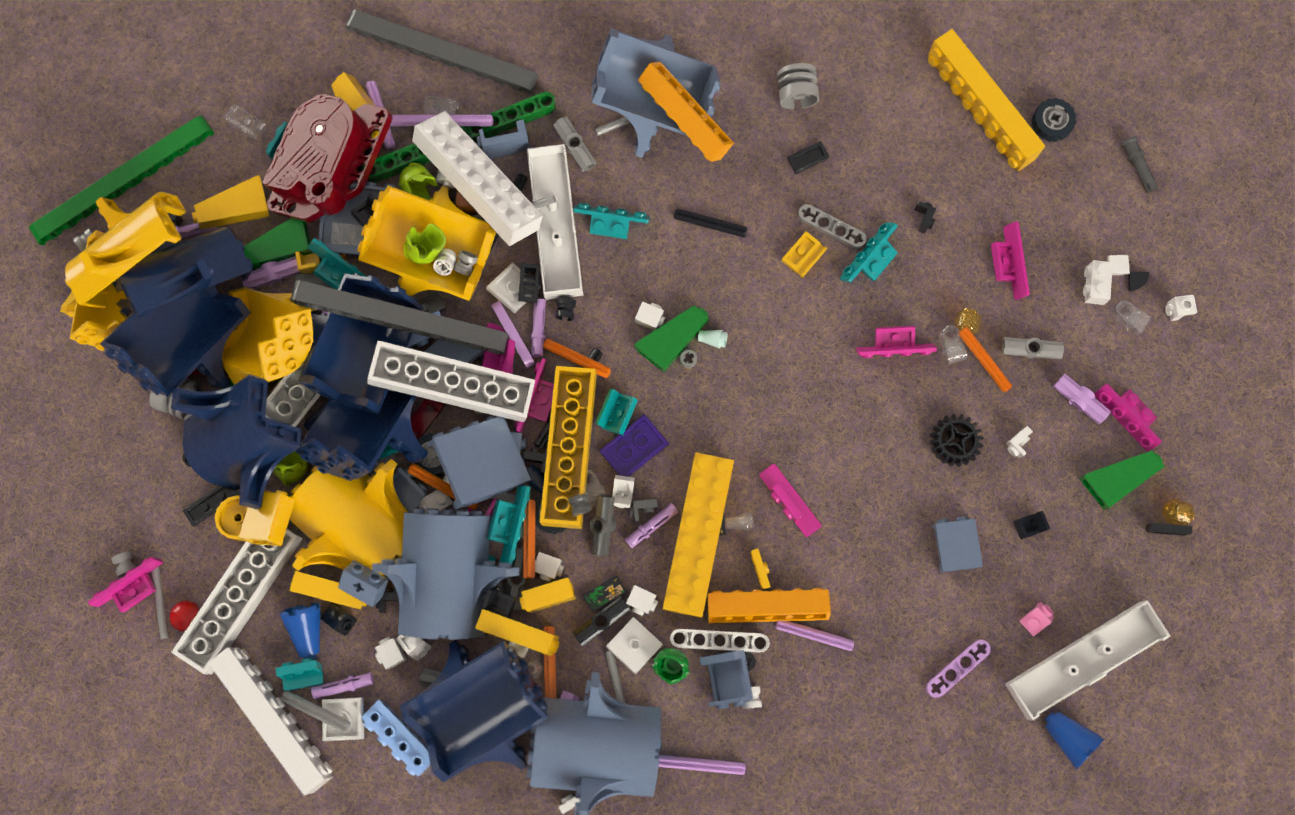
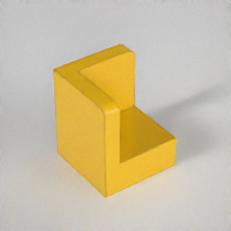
(307, 263)

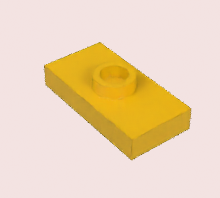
(761, 569)

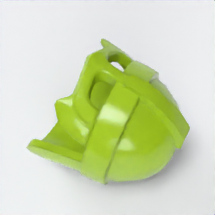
(415, 180)
(424, 246)
(291, 469)

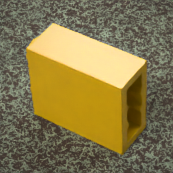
(270, 521)
(547, 595)

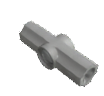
(569, 135)
(1044, 349)

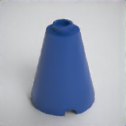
(303, 628)
(1072, 737)

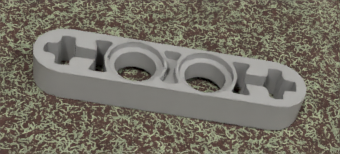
(833, 224)

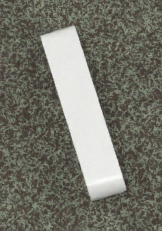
(729, 640)

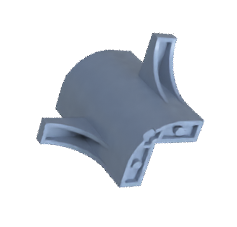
(618, 86)
(443, 573)
(596, 747)

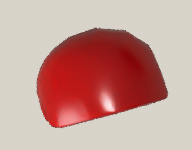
(183, 614)

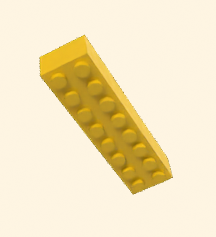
(985, 100)
(568, 445)
(698, 535)

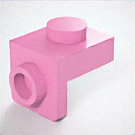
(1037, 618)

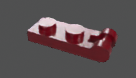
(423, 418)

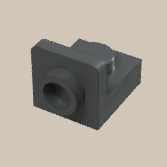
(646, 506)

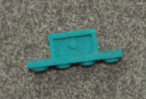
(610, 222)
(874, 256)
(333, 266)
(507, 522)

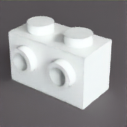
(1098, 282)

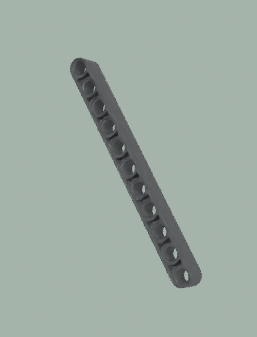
(441, 50)
(398, 317)

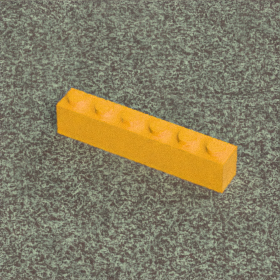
(685, 111)
(768, 606)

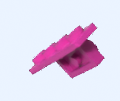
(1010, 261)
(895, 341)
(500, 362)
(541, 398)
(1131, 415)
(789, 499)
(129, 589)

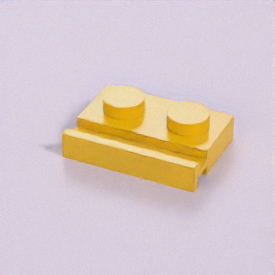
(804, 254)

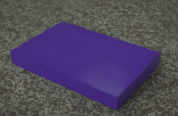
(635, 447)

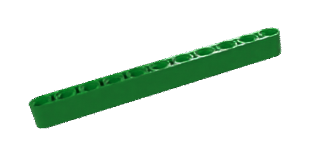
(501, 116)
(120, 179)

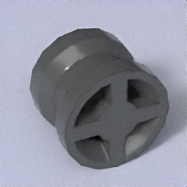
(579, 504)

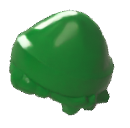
(671, 665)

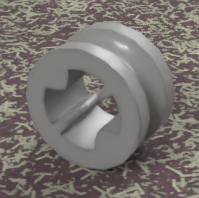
(694, 359)

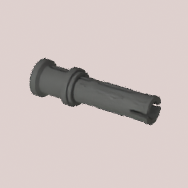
(1136, 156)

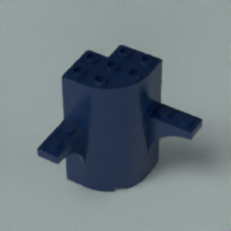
(183, 269)
(176, 340)
(346, 346)
(232, 439)
(352, 440)
(476, 710)

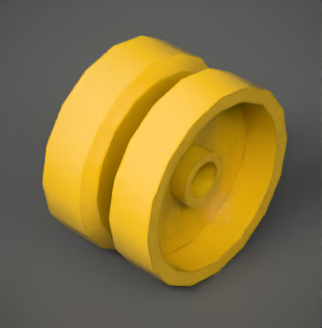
(229, 518)

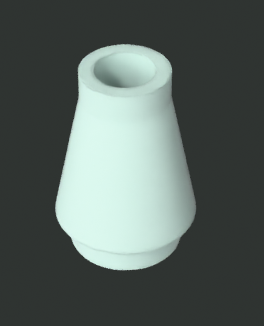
(713, 337)

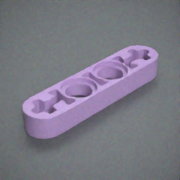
(513, 334)
(959, 670)

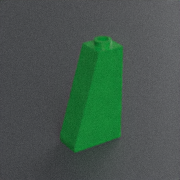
(279, 243)
(671, 339)
(1119, 479)

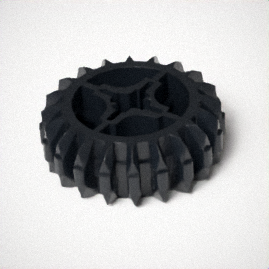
(959, 448)

